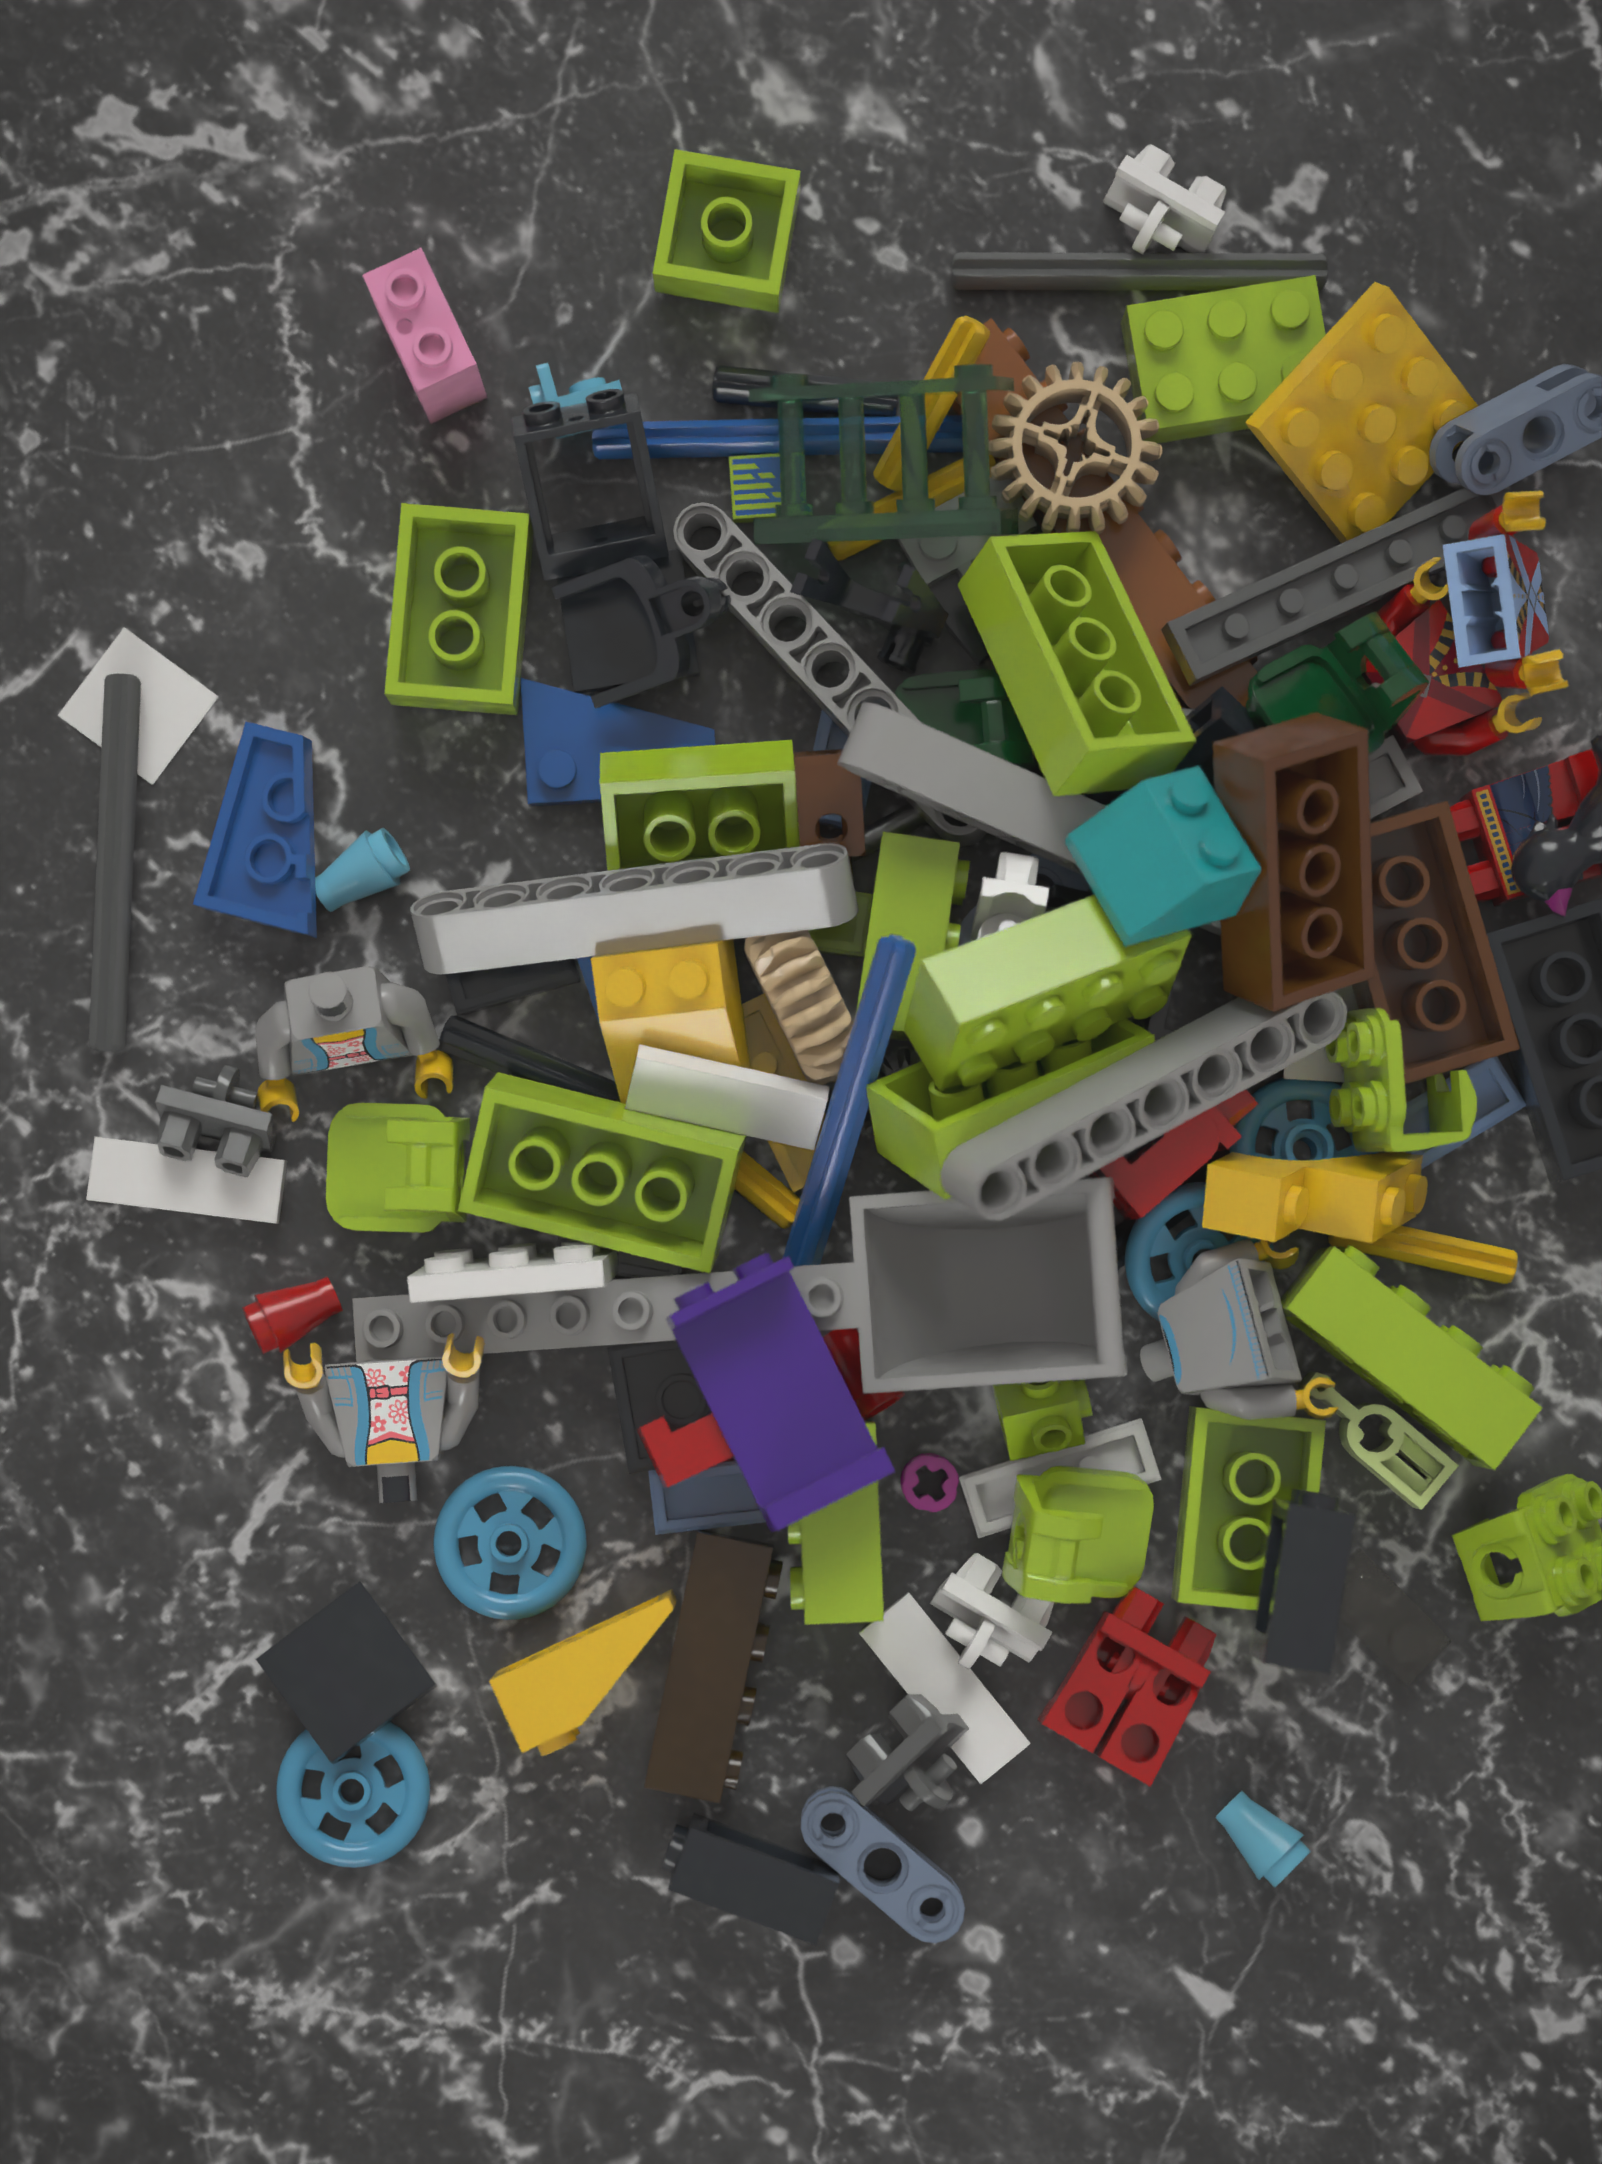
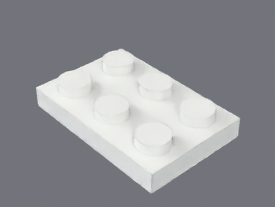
(512, 1271)

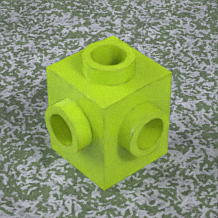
(1042, 1416)

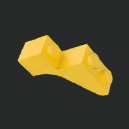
(1333, 1196)

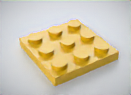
(1362, 415)

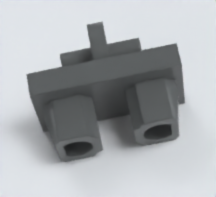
(217, 1112)
(917, 1766)

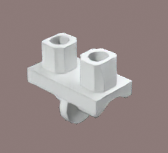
(1162, 207)
(1009, 896)
(984, 1622)

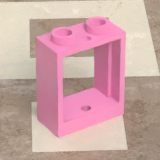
(425, 335)

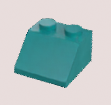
(1164, 857)

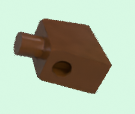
(826, 789)

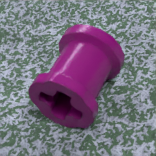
(925, 1501)

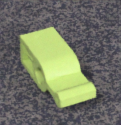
(1399, 1438)

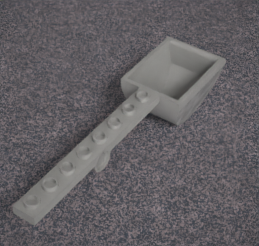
(929, 1287)

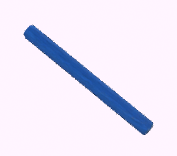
(757, 437)
(849, 1100)

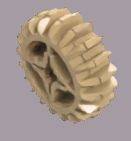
(1046, 440)
(802, 1000)

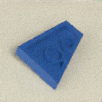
(569, 733)
(264, 835)

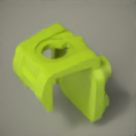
(1373, 1090)
(395, 1167)
(1078, 1534)
(1558, 1547)

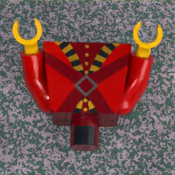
(1460, 704)

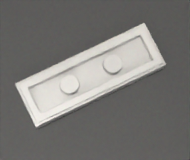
(727, 1097)
(142, 1177)
(1117, 1448)
(929, 1666)

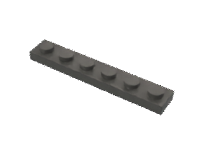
(1321, 587)

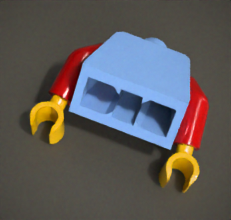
(1501, 598)

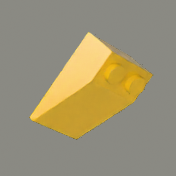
(670, 1001)
(563, 1684)

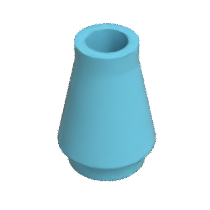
(363, 869)
(1263, 1839)

